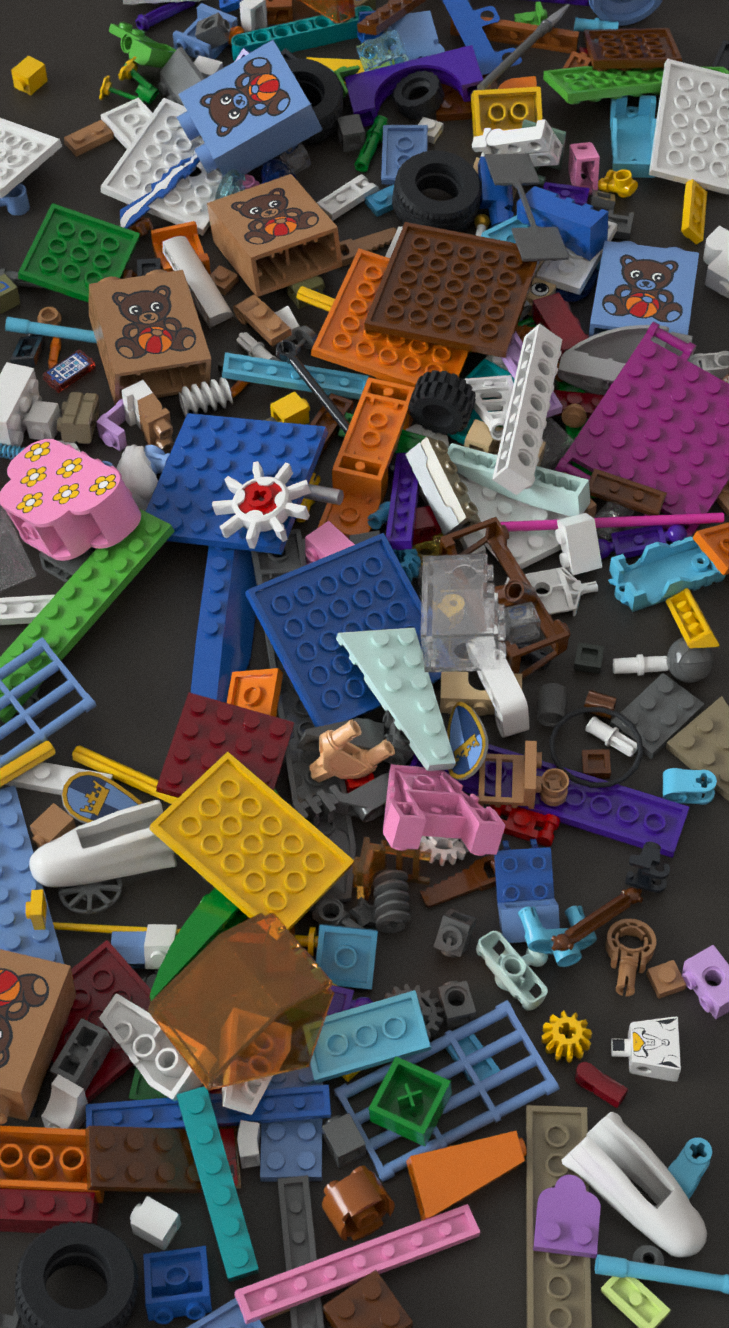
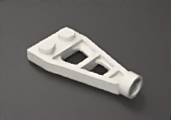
(492, 387)

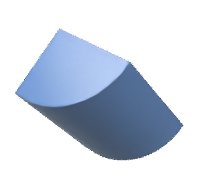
(511, 924)

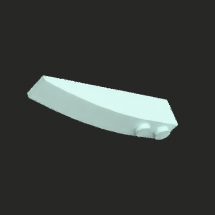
(550, 490)

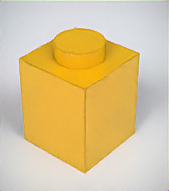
(29, 75)
(291, 409)

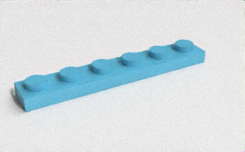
(284, 375)

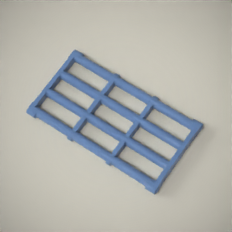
(26, 716)
(478, 1088)

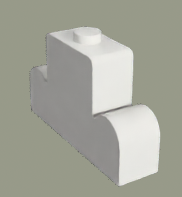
(717, 258)

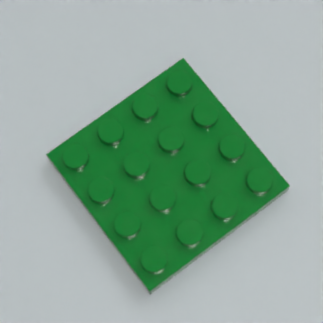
(76, 252)

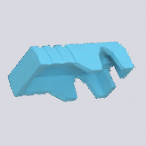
(633, 135)
(662, 573)

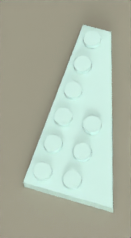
(397, 677)

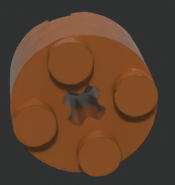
(357, 1204)

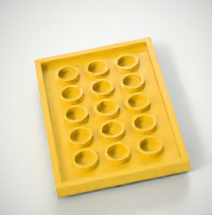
(251, 843)

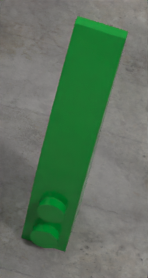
(209, 919)

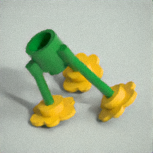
(145, 90)

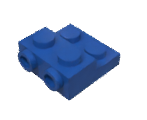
(177, 1284)

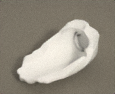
(138, 475)

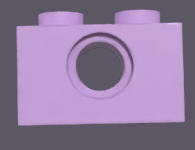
(704, 967)

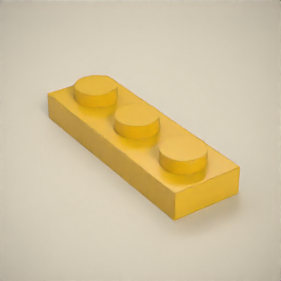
(694, 212)

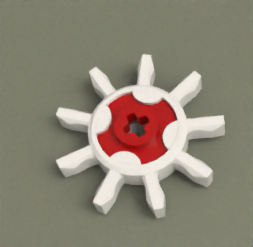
(262, 504)

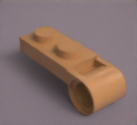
(262, 320)

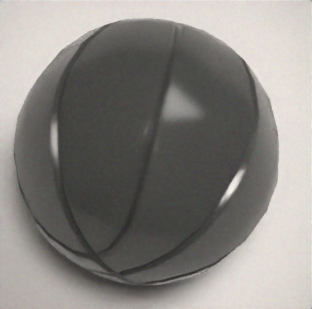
(689, 663)

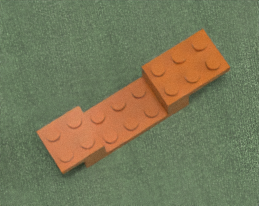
(366, 455)

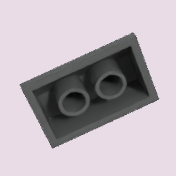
(178, 75)

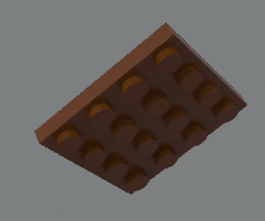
(630, 48)

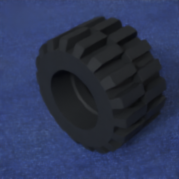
(442, 402)

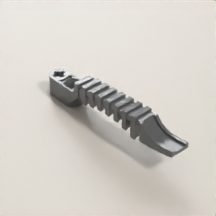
(364, 802)

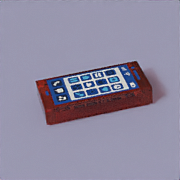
(68, 370)

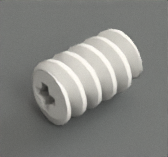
(205, 396)

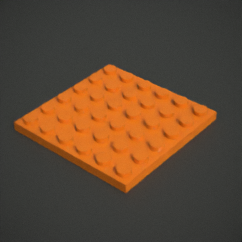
(374, 353)

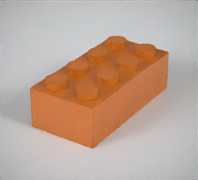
(44, 1159)

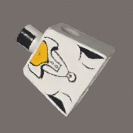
(651, 1048)

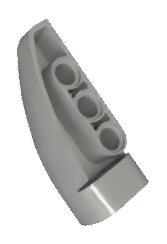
(600, 358)

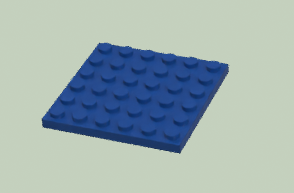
(222, 447)
(334, 595)

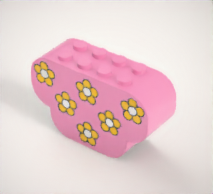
(67, 500)

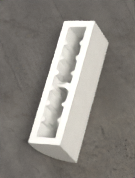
(201, 286)

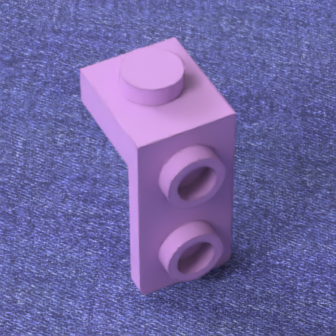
(109, 427)

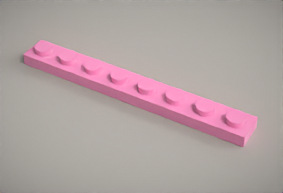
(356, 1263)

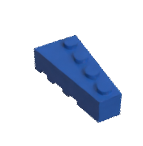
(579, 226)

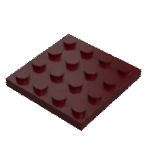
(214, 728)
(96, 983)

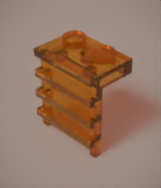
(374, 859)

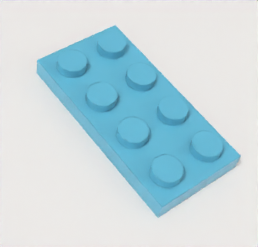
(370, 1036)

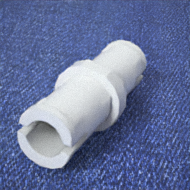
(639, 664)

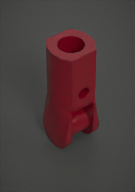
(600, 1084)

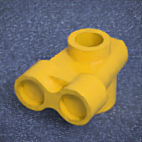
(618, 182)

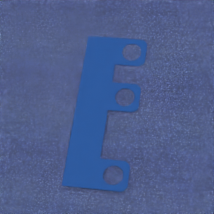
(470, 29)

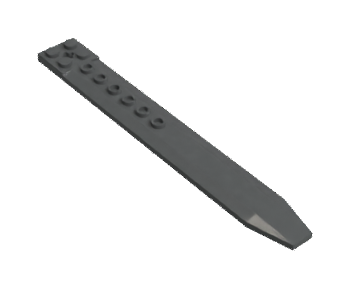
(292, 709)

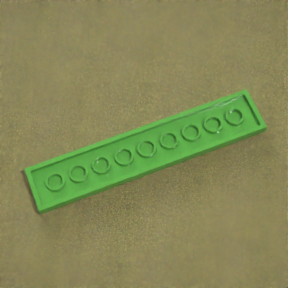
(83, 601)

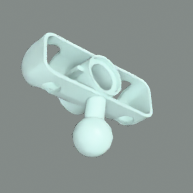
(523, 978)

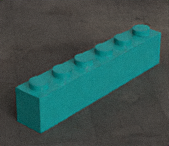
(217, 1184)

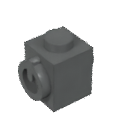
(455, 933)

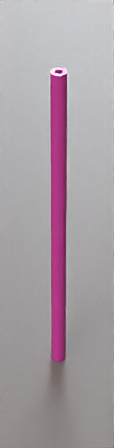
(630, 521)

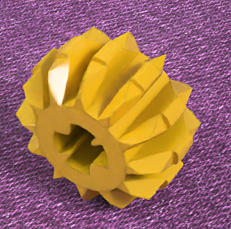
(576, 1032)

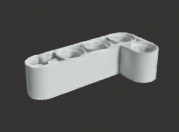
(507, 699)

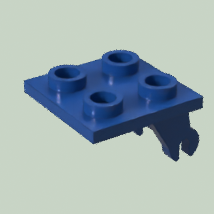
(523, 873)

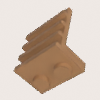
(524, 779)

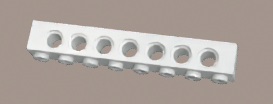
(528, 410)

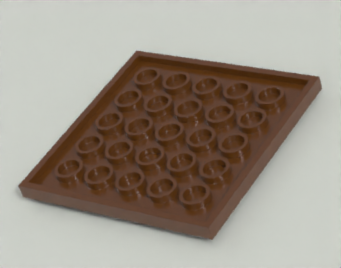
(452, 290)

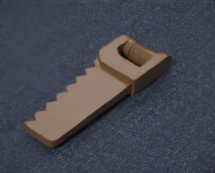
(367, 243)

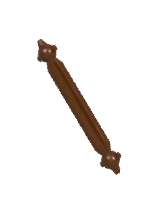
(596, 919)

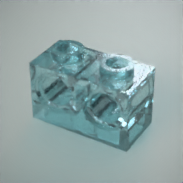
(380, 47)

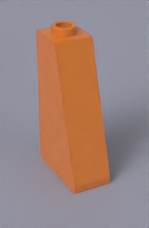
(458, 1171)

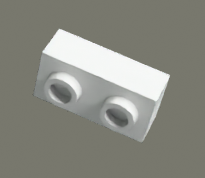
(253, 15)

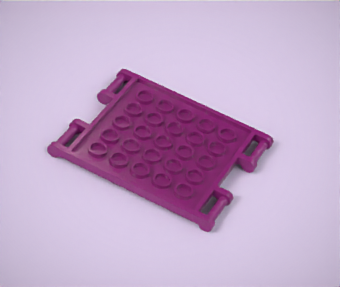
(660, 428)

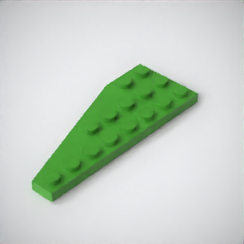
(584, 83)

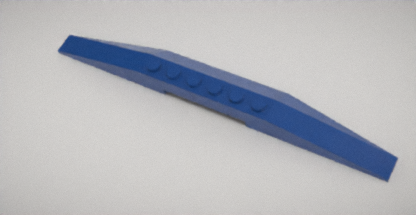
(224, 622)

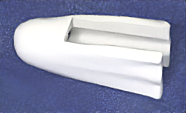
(104, 849)
(616, 1149)

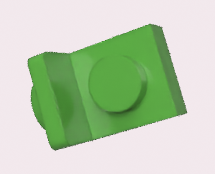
(532, 17)

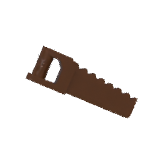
(462, 883)

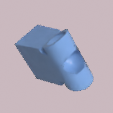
(417, 35)

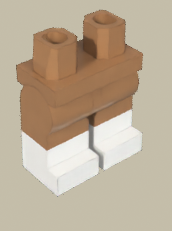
(146, 411)

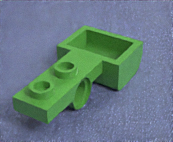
(145, 49)

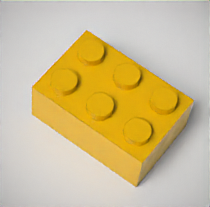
(505, 108)

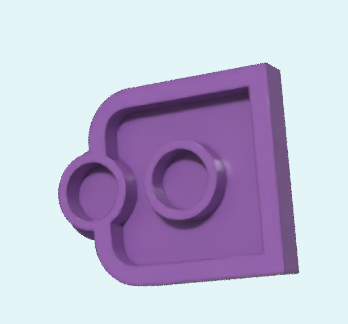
(567, 1219)

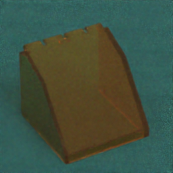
(246, 1005)

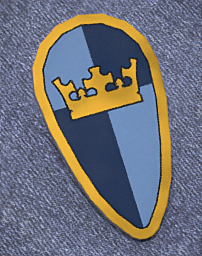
(467, 741)
(93, 796)

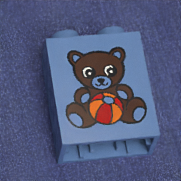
(247, 112)
(643, 287)

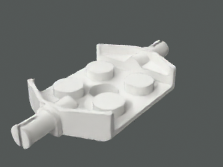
(562, 587)

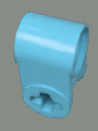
(687, 786)
(689, 1170)

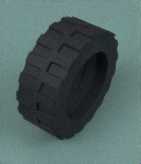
(413, 83)

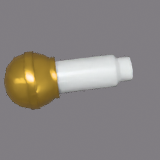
(481, 222)

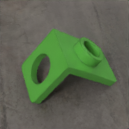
(343, 72)

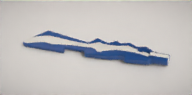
(160, 189)

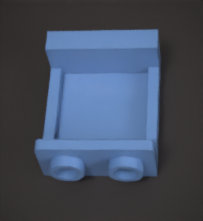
(196, 47)

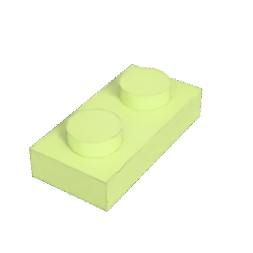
(635, 1301)

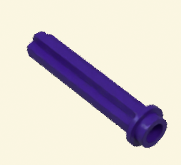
(145, 21)

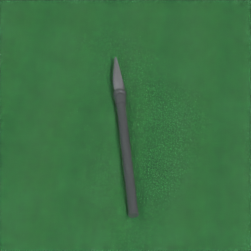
(545, 27)

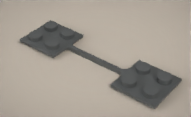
(533, 242)

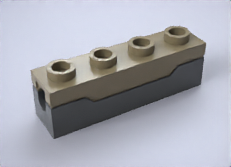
(442, 486)

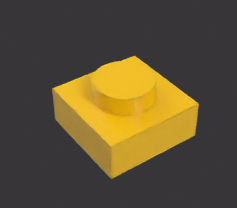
(37, 909)

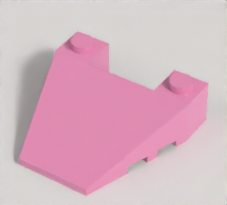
(436, 806)

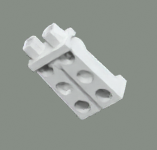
(537, 141)

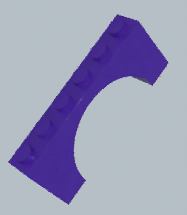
(370, 88)

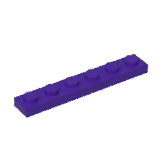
(402, 505)

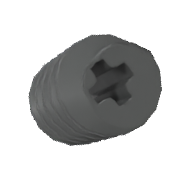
(391, 900)

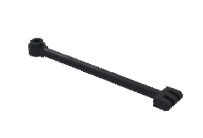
(291, 358)

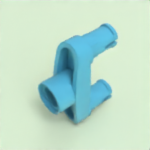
(540, 940)

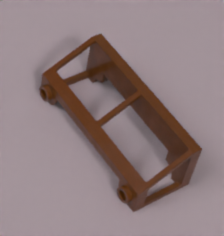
(556, 632)

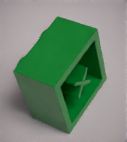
(410, 1101)

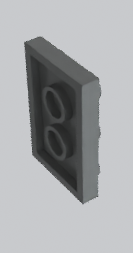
(659, 714)

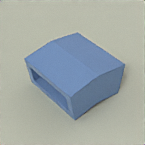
(130, 946)

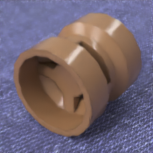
(554, 787)

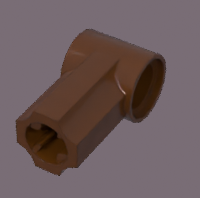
(509, 593)

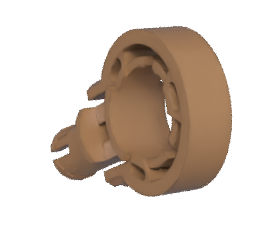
(628, 956)

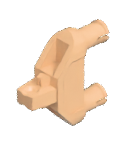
(343, 758)

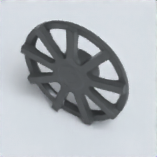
(91, 893)

